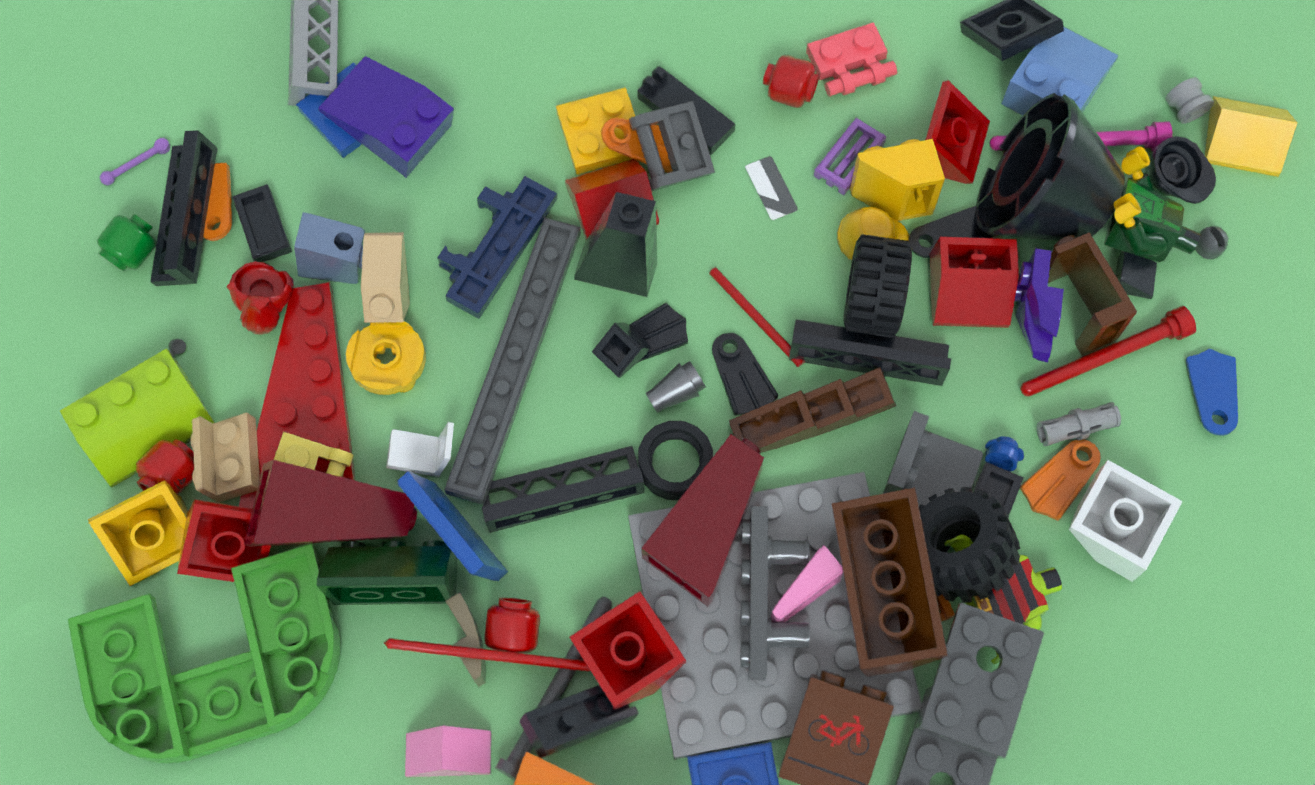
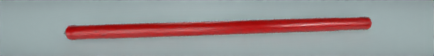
(486, 654)

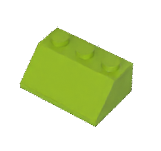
(133, 414)

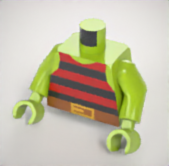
(1022, 595)

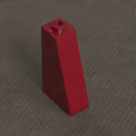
(320, 507)
(703, 525)

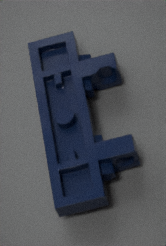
(514, 225)

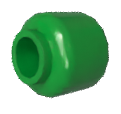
(126, 242)

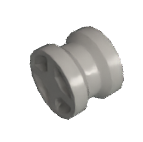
(1189, 100)

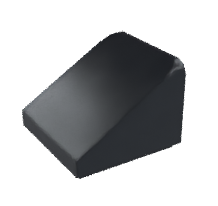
(1136, 275)
(621, 348)

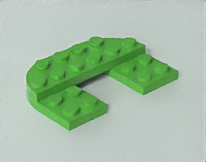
(223, 703)

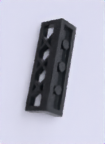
(184, 211)
(863, 352)
(563, 497)

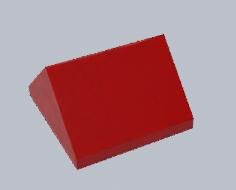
(957, 134)
(595, 190)
(216, 540)
(628, 651)

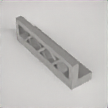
(300, 50)

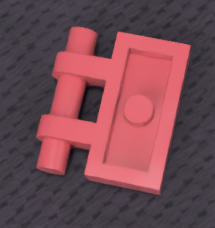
(849, 51)

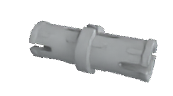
(1078, 424)

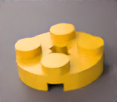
(397, 374)

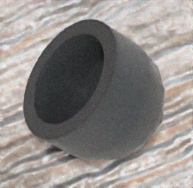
(1208, 246)

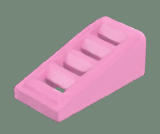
(815, 579)

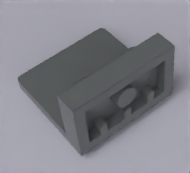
(931, 462)

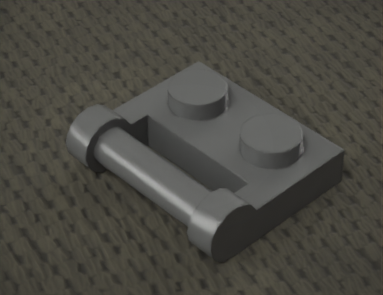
(683, 144)

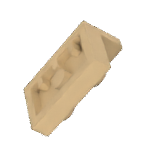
(225, 457)

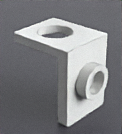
(420, 452)

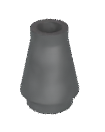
(676, 387)

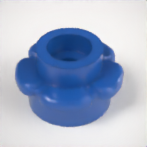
(1003, 453)

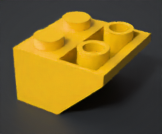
(899, 179)

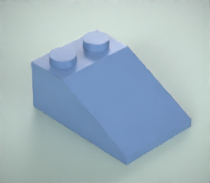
(1059, 66)

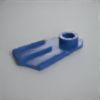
(1214, 389)

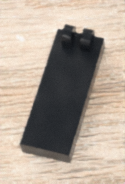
(665, 91)
(573, 720)

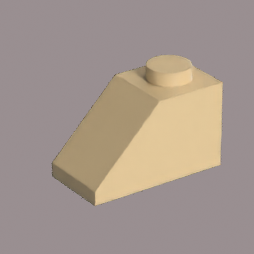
(384, 278)

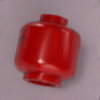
(791, 81)
(166, 462)
(512, 626)

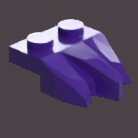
(1038, 305)

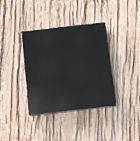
(1011, 27)

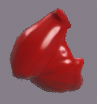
(260, 295)

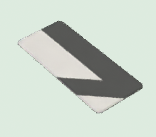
(771, 188)

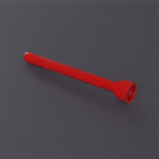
(1176, 324)

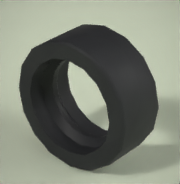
(671, 431)

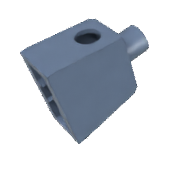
(328, 249)

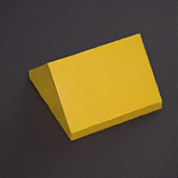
(1248, 136)
(143, 531)

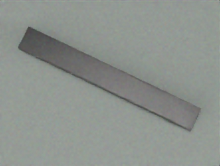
(512, 362)

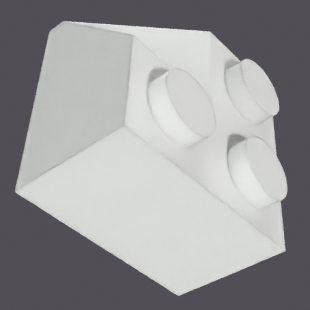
(1123, 520)

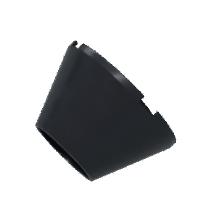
(1051, 177)

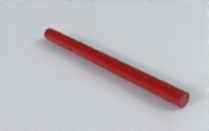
(754, 314)

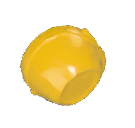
(868, 222)

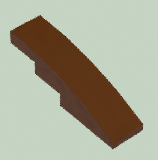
(815, 412)

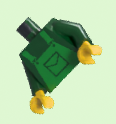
(1144, 219)

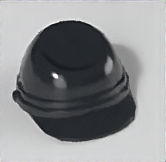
(1181, 170)

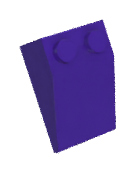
(389, 114)

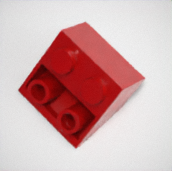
(973, 281)

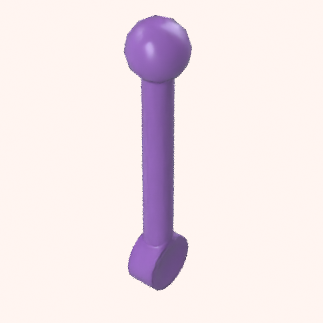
(160, 146)

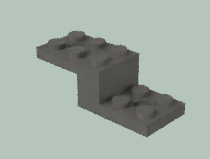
(969, 711)

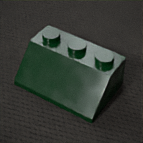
(388, 573)

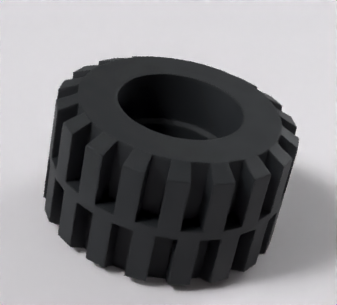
(878, 285)
(982, 563)

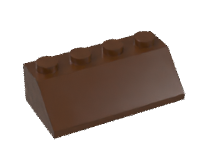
(889, 582)

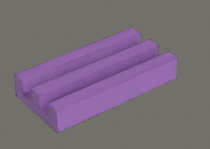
(834, 178)

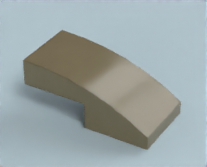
(475, 667)

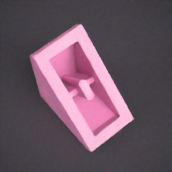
(448, 752)

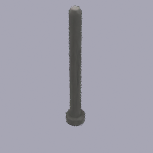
(553, 693)

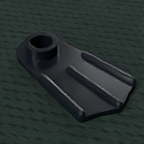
(954, 225)
(662, 330)
(742, 375)

